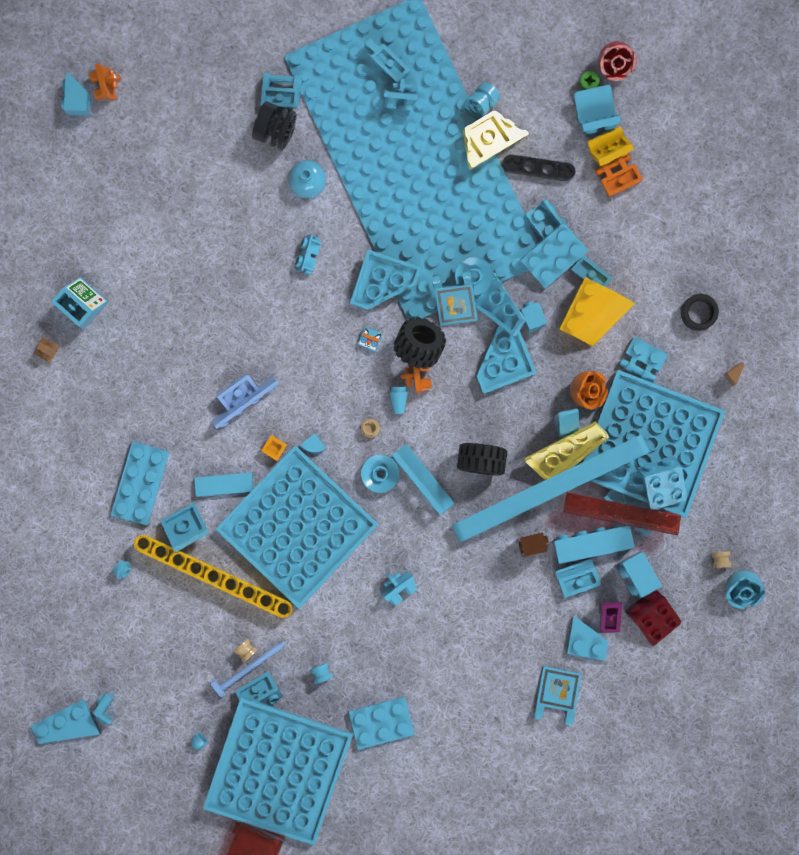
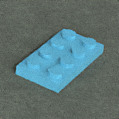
(140, 483)

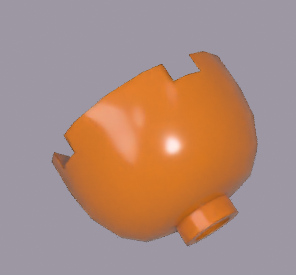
(588, 390)

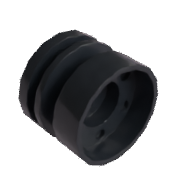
(272, 125)

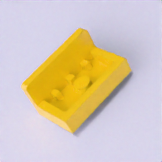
(609, 146)

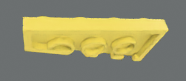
(567, 451)

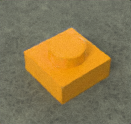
(274, 448)

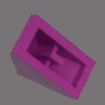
(610, 616)

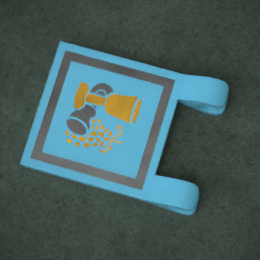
(455, 302)
(558, 691)

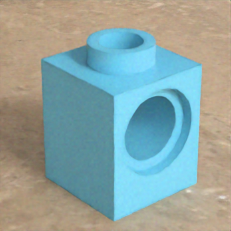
(534, 316)

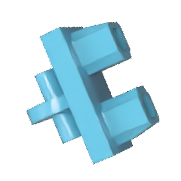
(410, 98)
(396, 584)

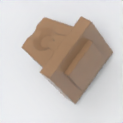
(46, 349)

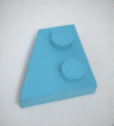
(586, 642)

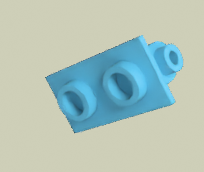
(309, 246)

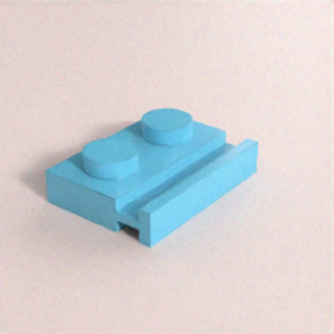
(578, 578)

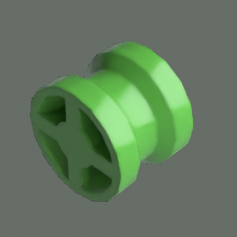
(589, 75)

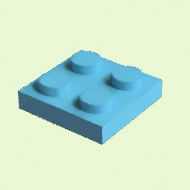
(184, 527)

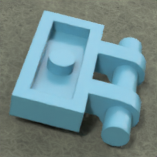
(646, 354)

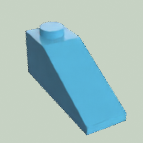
(566, 423)

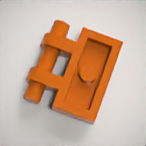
(621, 180)

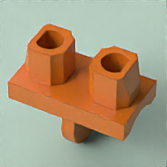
(107, 82)
(420, 384)

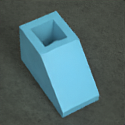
(76, 99)

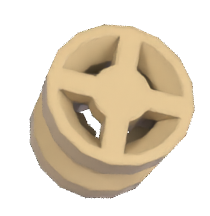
(721, 559)
(245, 650)

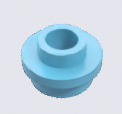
(122, 569)

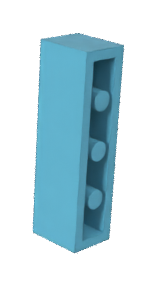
(593, 544)

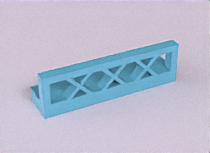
(423, 479)

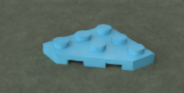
(383, 279)
(504, 362)

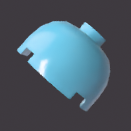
(307, 179)
(744, 589)

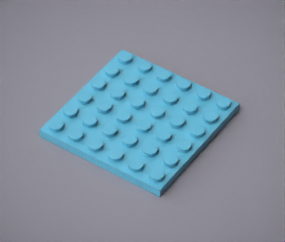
(671, 427)
(297, 527)
(277, 770)

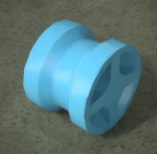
(321, 673)

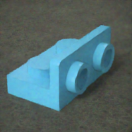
(543, 219)
(261, 689)

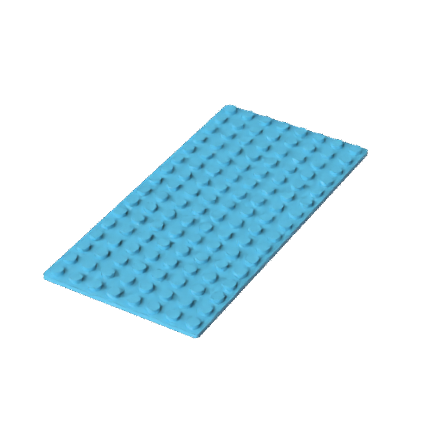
(408, 165)

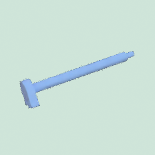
(220, 689)

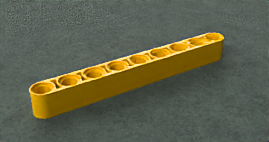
(206, 569)

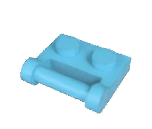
(282, 97)

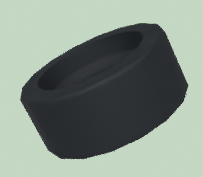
(702, 298)

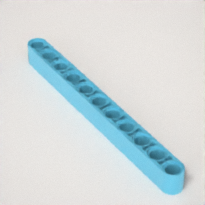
(551, 488)

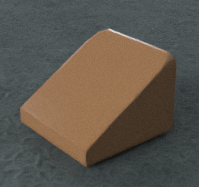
(734, 374)

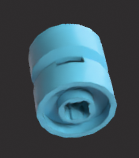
(482, 100)

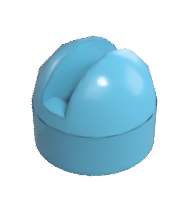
(197, 743)

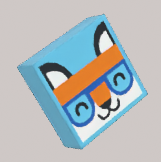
(370, 339)

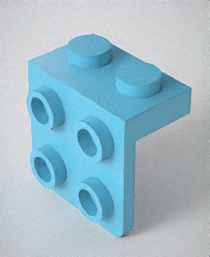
(596, 109)
(663, 482)

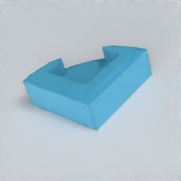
(313, 444)

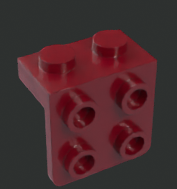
(654, 617)

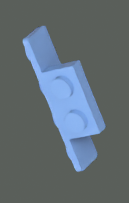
(239, 396)

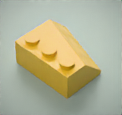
(594, 312)

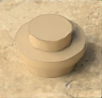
(370, 428)

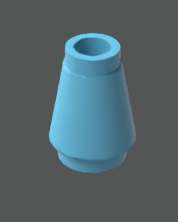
(398, 399)

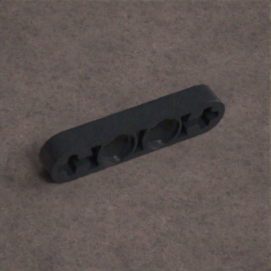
(539, 164)

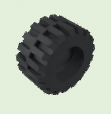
(419, 343)
(482, 459)

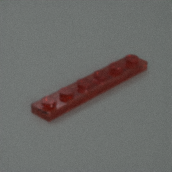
(622, 513)

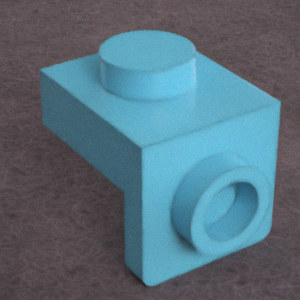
(103, 704)

